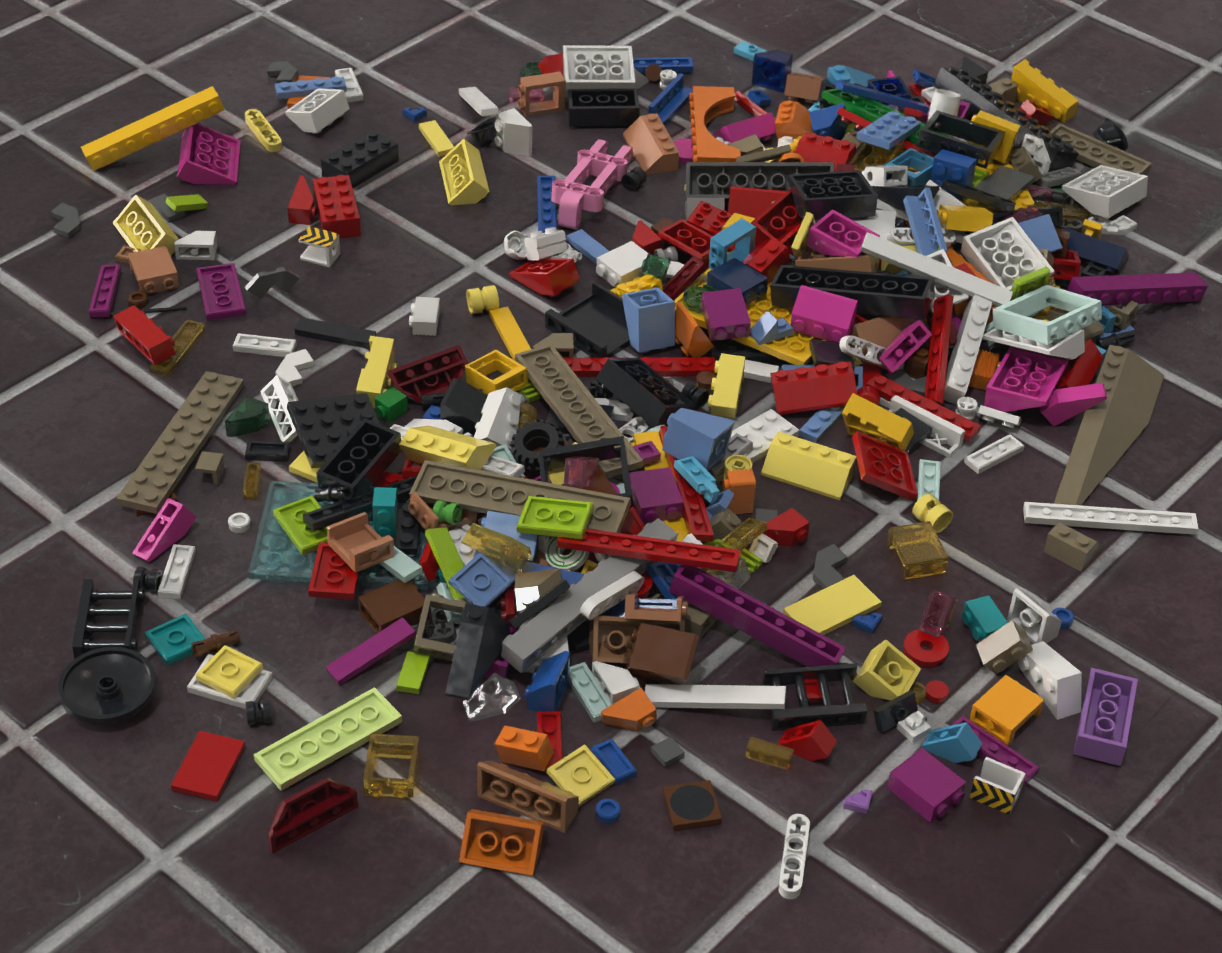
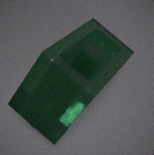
(247, 417)

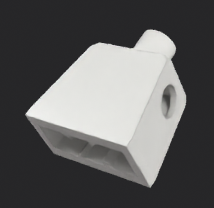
(877, 175)

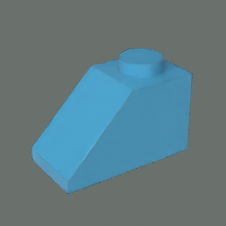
(953, 743)

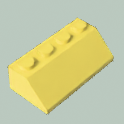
(464, 175)
(144, 226)
(445, 447)
(809, 465)

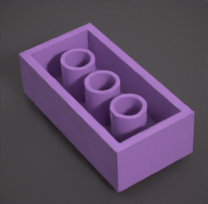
(1105, 716)

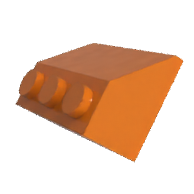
(792, 120)
(501, 842)

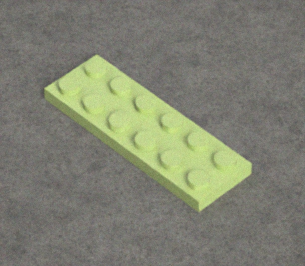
(327, 738)

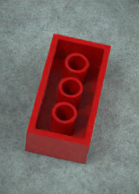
(337, 206)

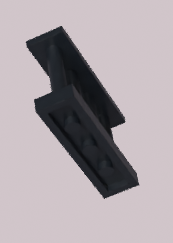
(88, 611)
(828, 713)

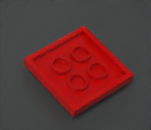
(884, 466)

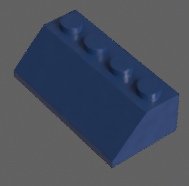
(1097, 251)

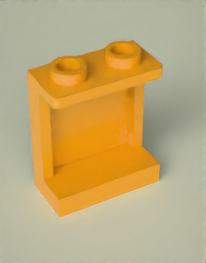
(1005, 709)

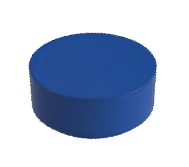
(1065, 616)
(607, 811)

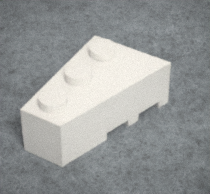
(499, 417)
(1053, 679)

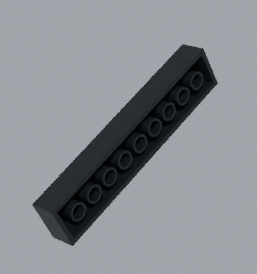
(983, 98)

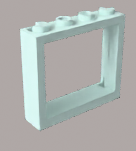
(1013, 315)

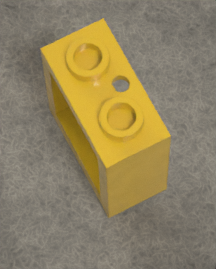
(513, 375)

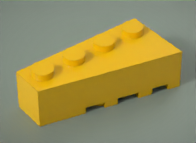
(1043, 91)

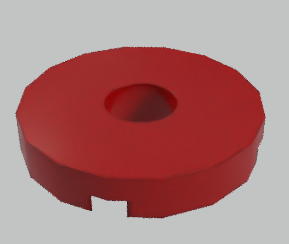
(925, 658)

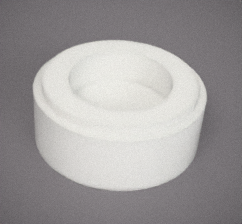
(239, 522)

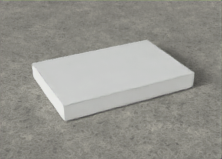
(251, 692)

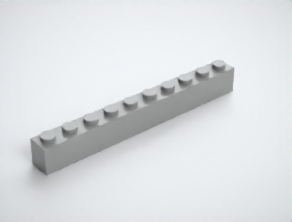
(564, 614)

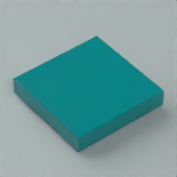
(174, 639)

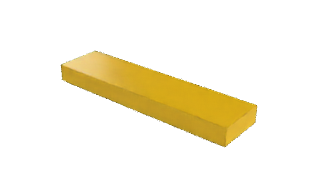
(509, 331)

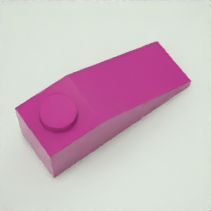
(904, 345)
(1071, 401)
(165, 530)

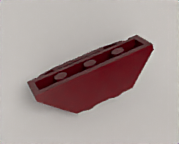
(429, 374)
(310, 811)

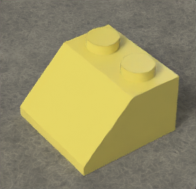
(886, 672)

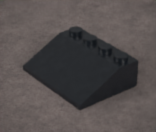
(841, 191)
(642, 390)

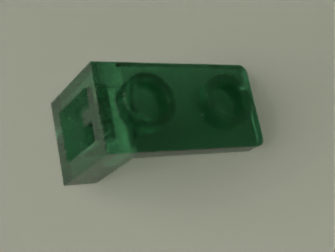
(655, 266)

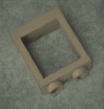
(434, 648)

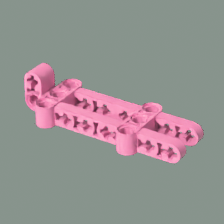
(575, 196)

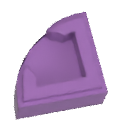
(859, 802)

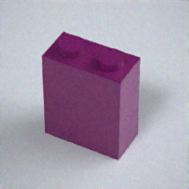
(725, 314)
(656, 495)
(926, 785)

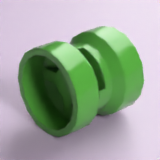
(448, 512)

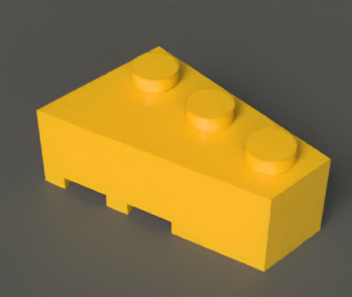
(876, 422)

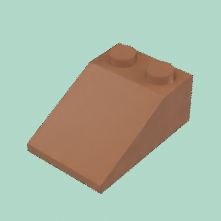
(804, 86)

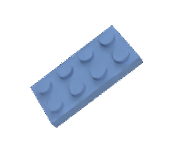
(889, 130)

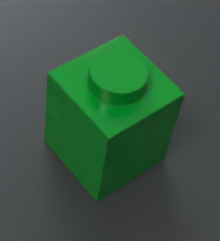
(391, 405)

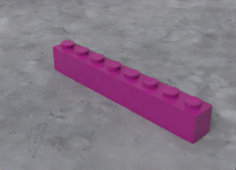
(1140, 288)
(755, 618)

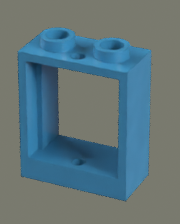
(915, 160)
(741, 234)

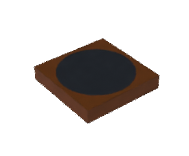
(692, 805)

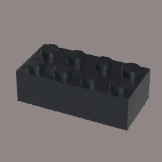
(602, 107)
(361, 158)
(361, 458)

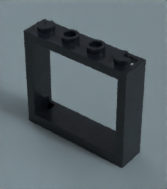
(962, 129)
(600, 449)

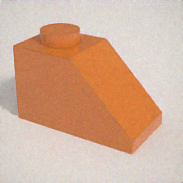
(631, 712)

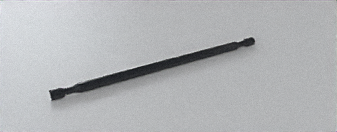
(156, 310)

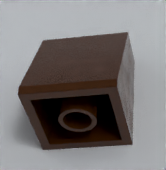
(661, 653)

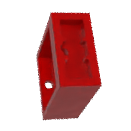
(1067, 265)

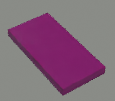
(221, 291)

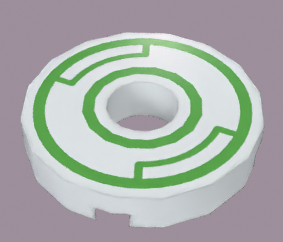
(556, 559)

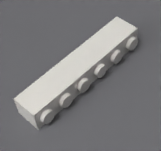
(966, 348)

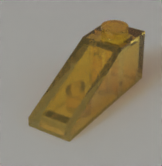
(498, 547)

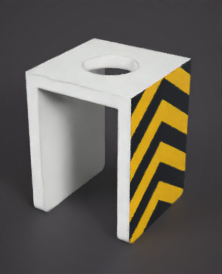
(320, 246)
(997, 786)

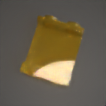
(918, 549)

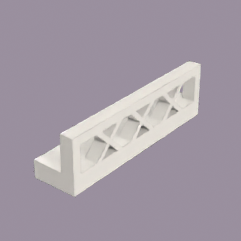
(284, 393)
(943, 431)

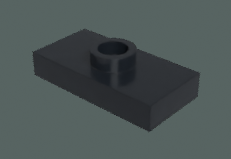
(895, 710)

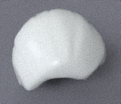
(515, 245)

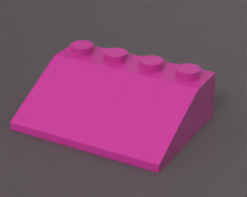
(208, 156)
(1023, 380)

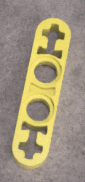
(263, 130)

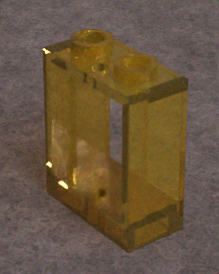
(383, 746)

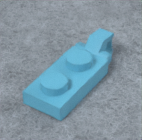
(698, 477)

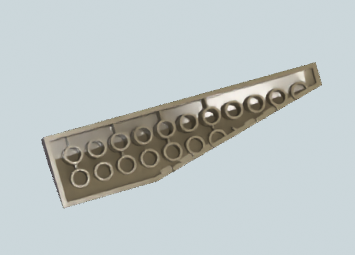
(1110, 425)

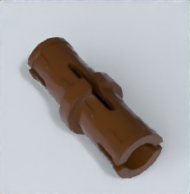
(215, 643)

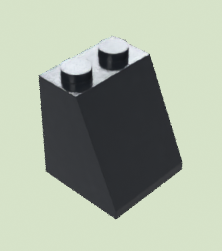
(462, 406)

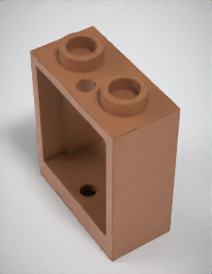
(542, 81)

